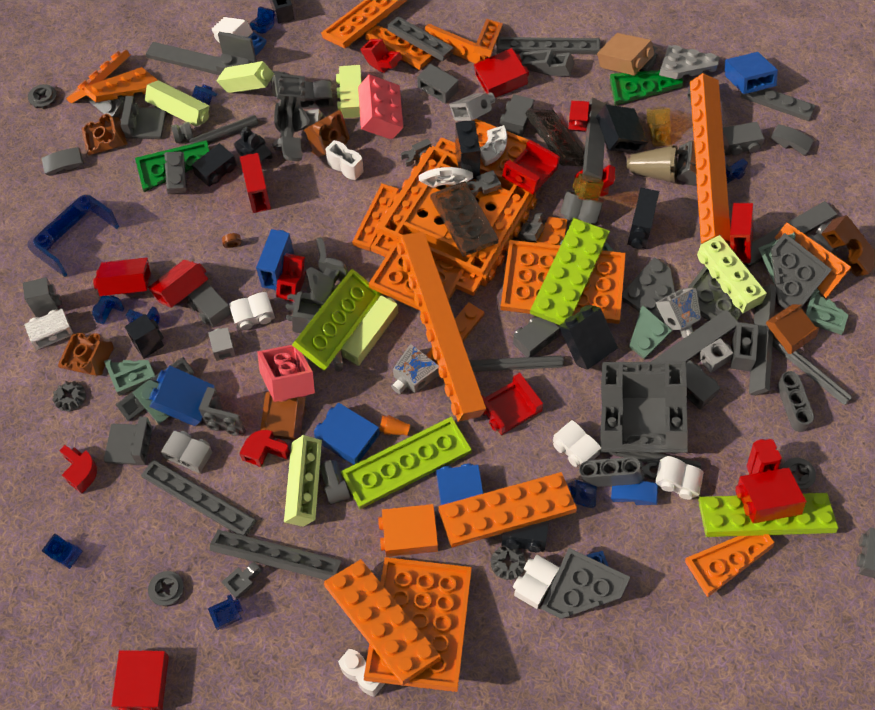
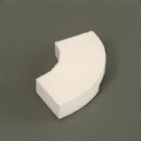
(494, 146)
(444, 176)

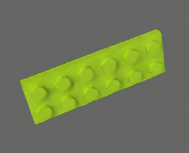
(569, 272)
(336, 320)
(405, 462)
(726, 517)

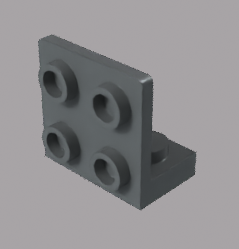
(235, 51)
(142, 122)
(216, 418)
(129, 443)

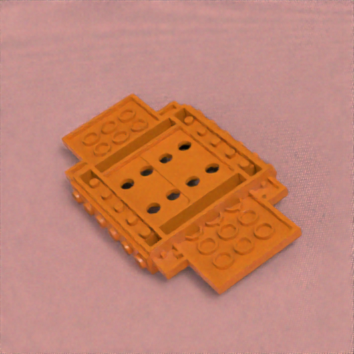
(454, 270)

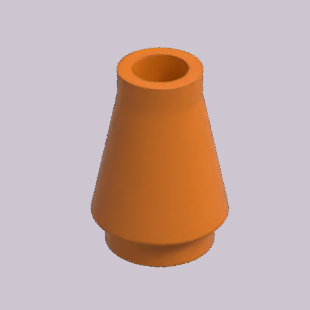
(393, 426)

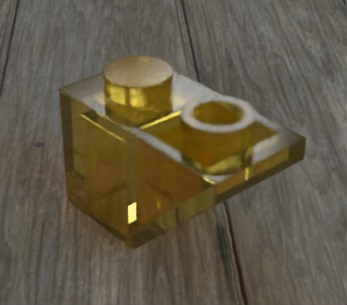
(659, 125)
(587, 187)

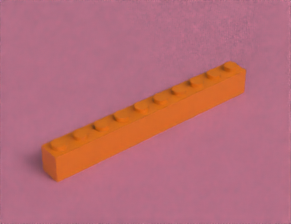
(710, 159)
(441, 327)

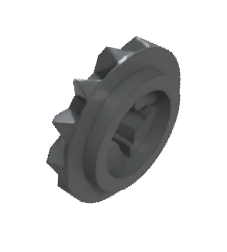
(42, 90)
(65, 403)
(804, 468)
(500, 568)
(155, 588)

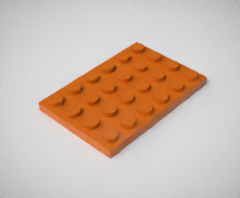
(529, 265)
(437, 604)

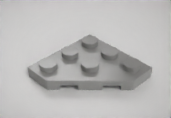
(684, 61)

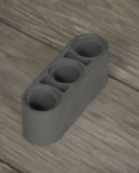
(795, 392)
(621, 475)

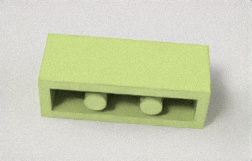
(349, 80)

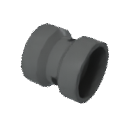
(182, 132)

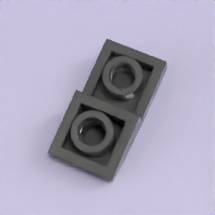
(788, 136)
(64, 159)

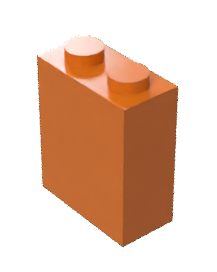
(408, 530)

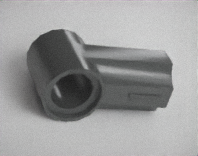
(334, 485)

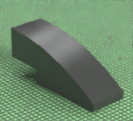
(547, 62)

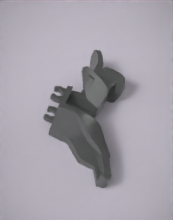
(288, 114)
(320, 288)

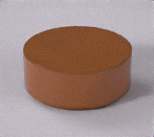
(231, 240)

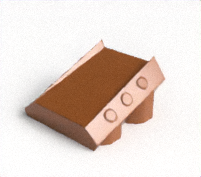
(326, 131)
(103, 134)
(792, 328)
(86, 354)
(283, 417)

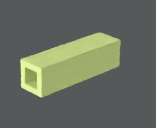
(245, 77)
(177, 103)
(370, 330)

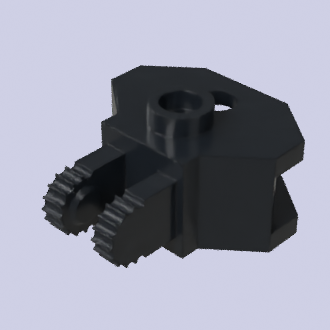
(252, 143)

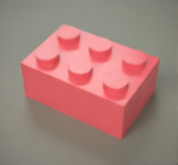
(380, 107)
(285, 373)

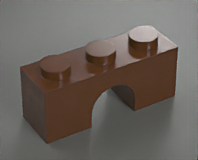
(861, 254)

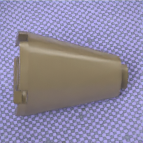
(655, 163)

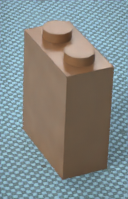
(625, 53)

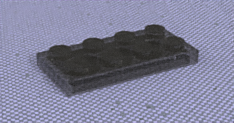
(556, 136)
(464, 218)

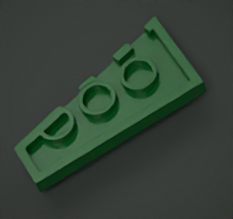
(644, 84)
(152, 166)

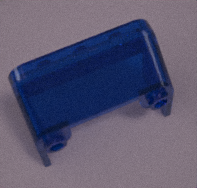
(61, 223)

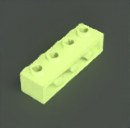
(731, 274)
(303, 481)

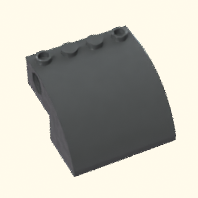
(644, 407)

